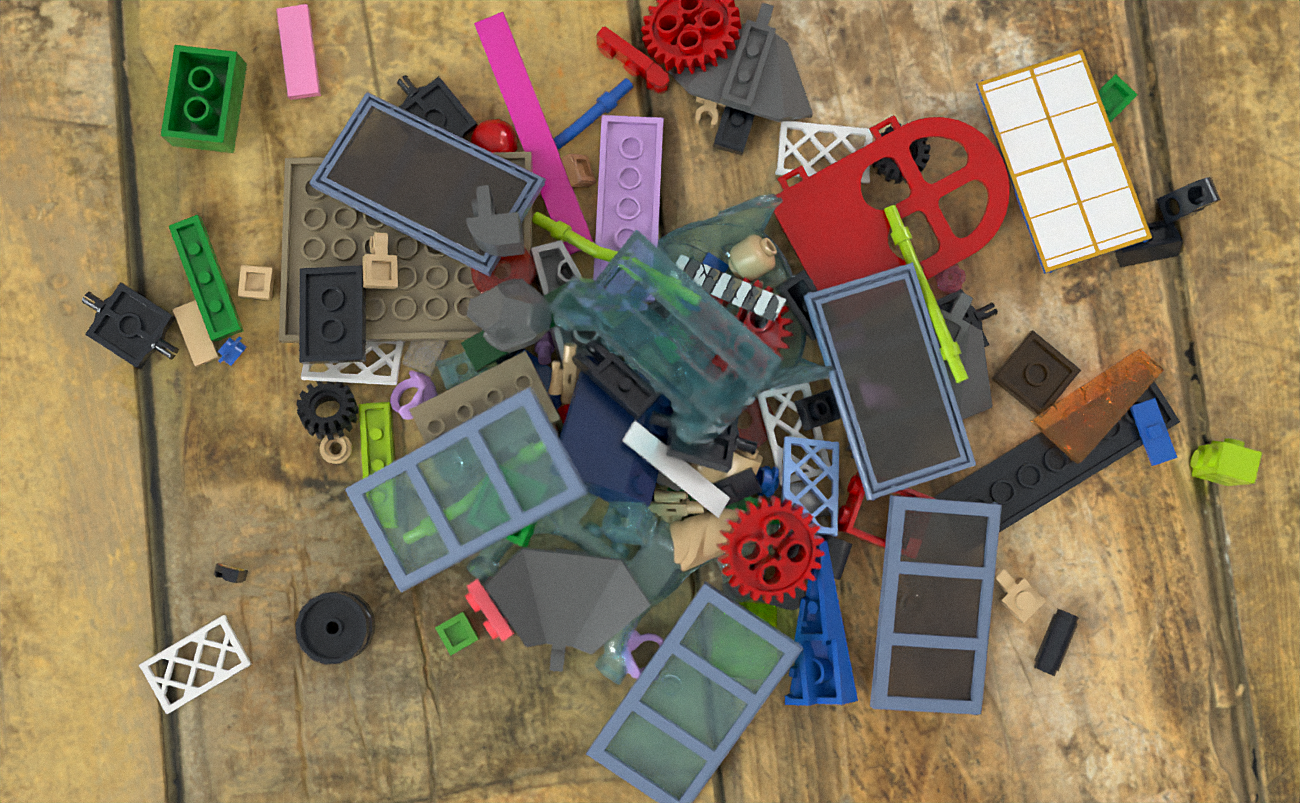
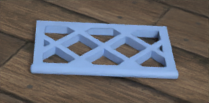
(832, 473)

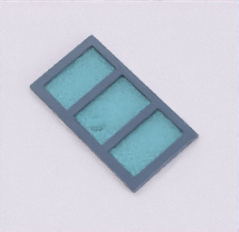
(466, 490)
(694, 698)

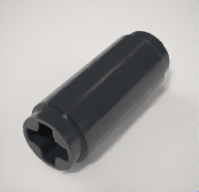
(1056, 642)

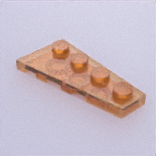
(1094, 408)

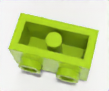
(1226, 463)

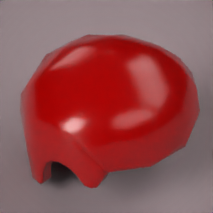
(495, 136)

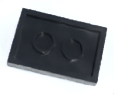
(332, 315)

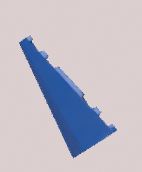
(823, 667)

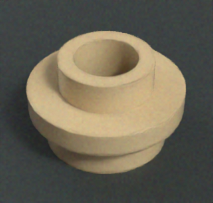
(326, 449)

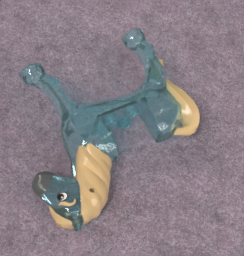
(659, 570)

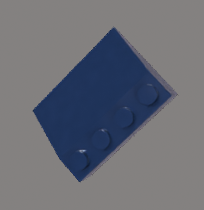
(596, 448)

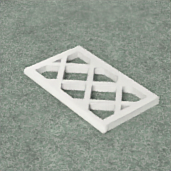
(810, 130)
(366, 375)
(771, 421)
(171, 654)

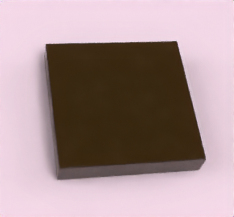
(1036, 373)

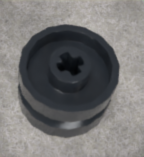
(322, 641)

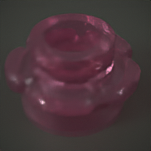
(951, 285)

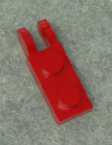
(634, 60)

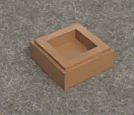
(578, 170)

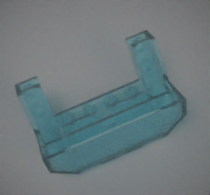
(673, 350)

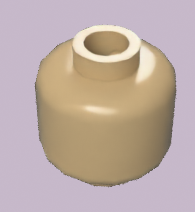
(752, 258)

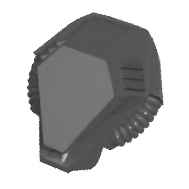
(511, 315)

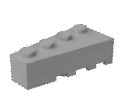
(552, 270)

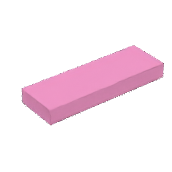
(298, 52)

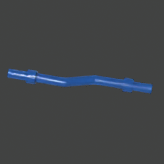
(604, 104)

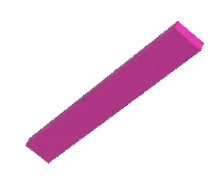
(531, 124)

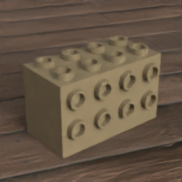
(479, 395)

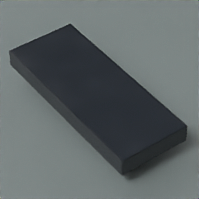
(739, 485)

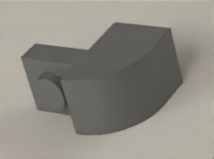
(494, 232)

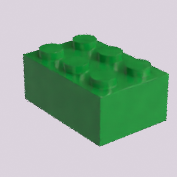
(204, 99)

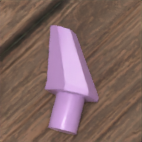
(544, 349)

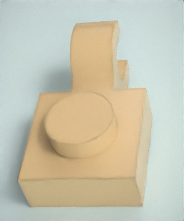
(379, 268)
(1019, 596)

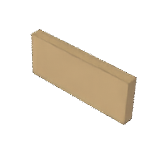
(195, 334)

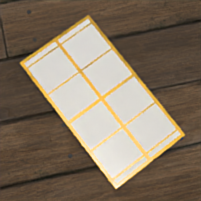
(1063, 161)

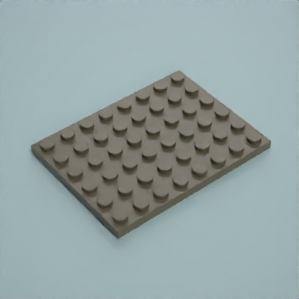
(327, 233)

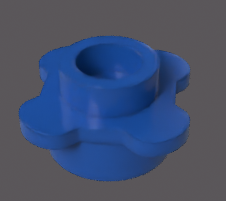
(231, 350)
(768, 480)

